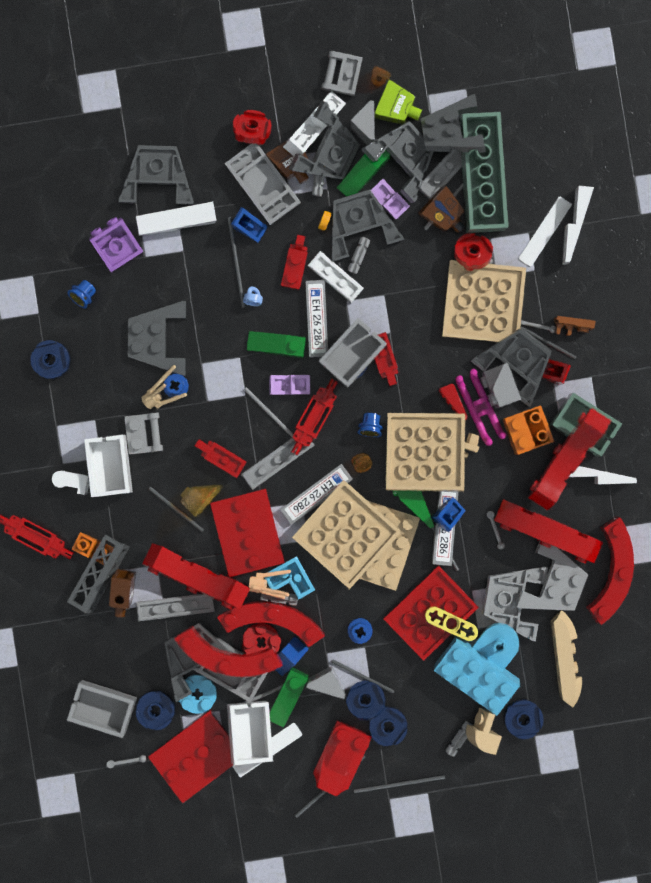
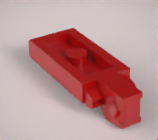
(295, 264)
(386, 362)
(221, 457)

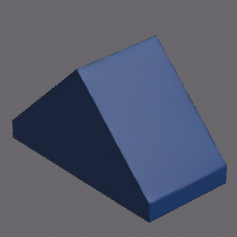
(249, 225)
(448, 514)
(291, 654)

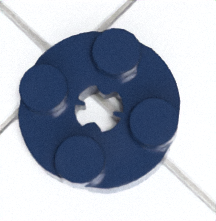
(59, 366)
(166, 710)
(364, 711)
(514, 712)
(398, 723)

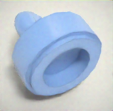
(253, 299)

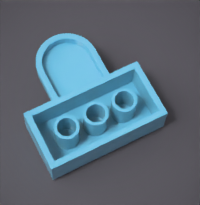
(481, 667)

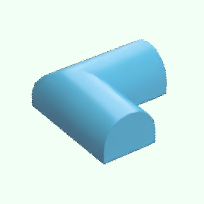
(297, 578)

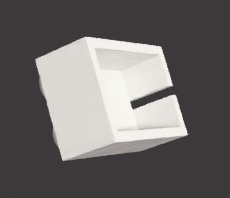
(108, 465)
(249, 732)

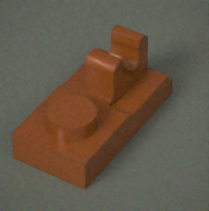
(581, 324)

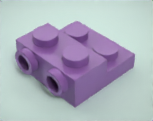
(115, 243)

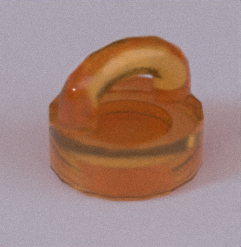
(385, 75)
(361, 462)

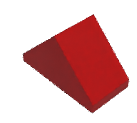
(556, 372)

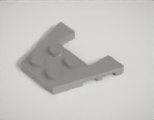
(561, 586)
(502, 595)

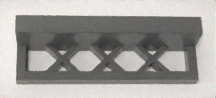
(104, 578)

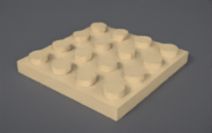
(483, 302)
(425, 452)
(346, 534)
(390, 564)

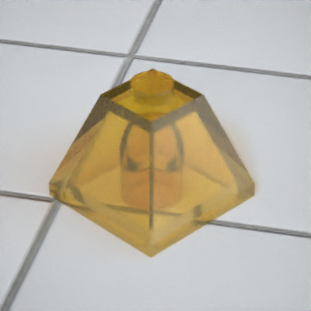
(199, 497)

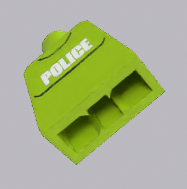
(396, 105)

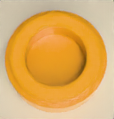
(324, 220)

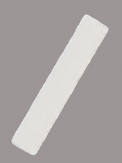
(545, 231)
(278, 741)

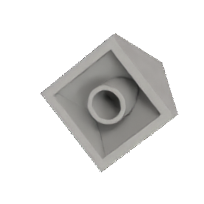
(363, 123)
(327, 682)

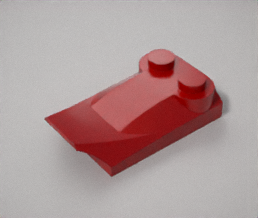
(340, 758)

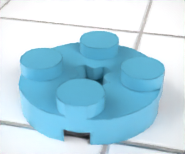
(204, 702)

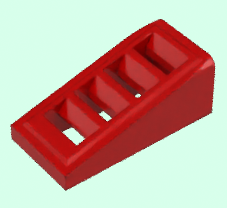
(451, 396)

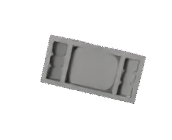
(262, 183)
(242, 686)

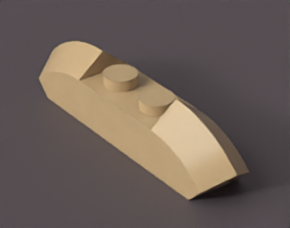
(563, 632)

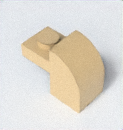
(480, 733)

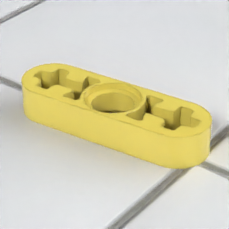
(440, 612)

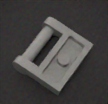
(348, 73)
(137, 433)

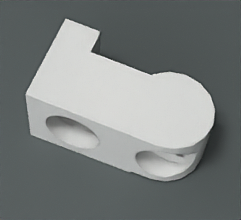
(65, 478)

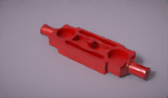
(304, 434)
(52, 546)

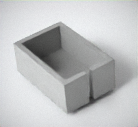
(352, 353)
(102, 708)

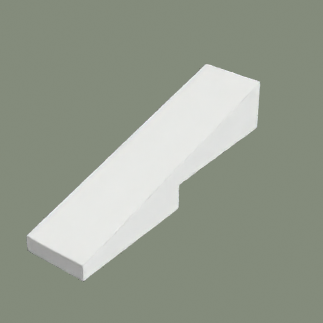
(312, 127)
(176, 218)
(572, 231)
(602, 477)

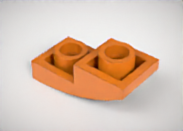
(88, 545)

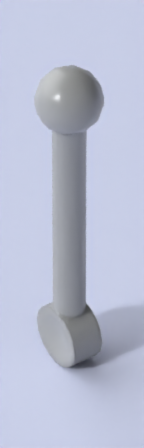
(552, 329)
(490, 515)
(110, 764)

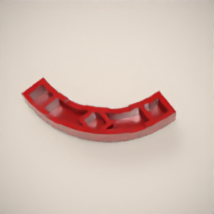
(568, 457)
(548, 531)
(620, 571)
(195, 577)
(272, 613)
(227, 662)

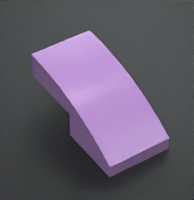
(389, 199)
(289, 384)

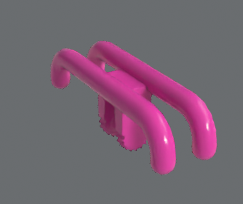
(480, 407)

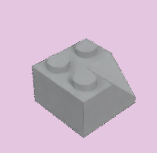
(500, 386)

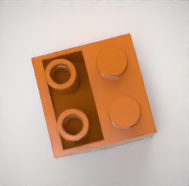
(528, 430)

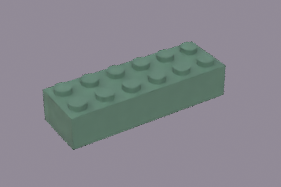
(484, 174)

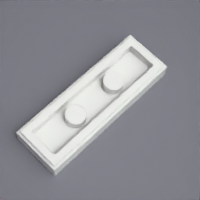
(335, 277)

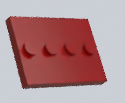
(247, 533)
(409, 615)
(194, 756)

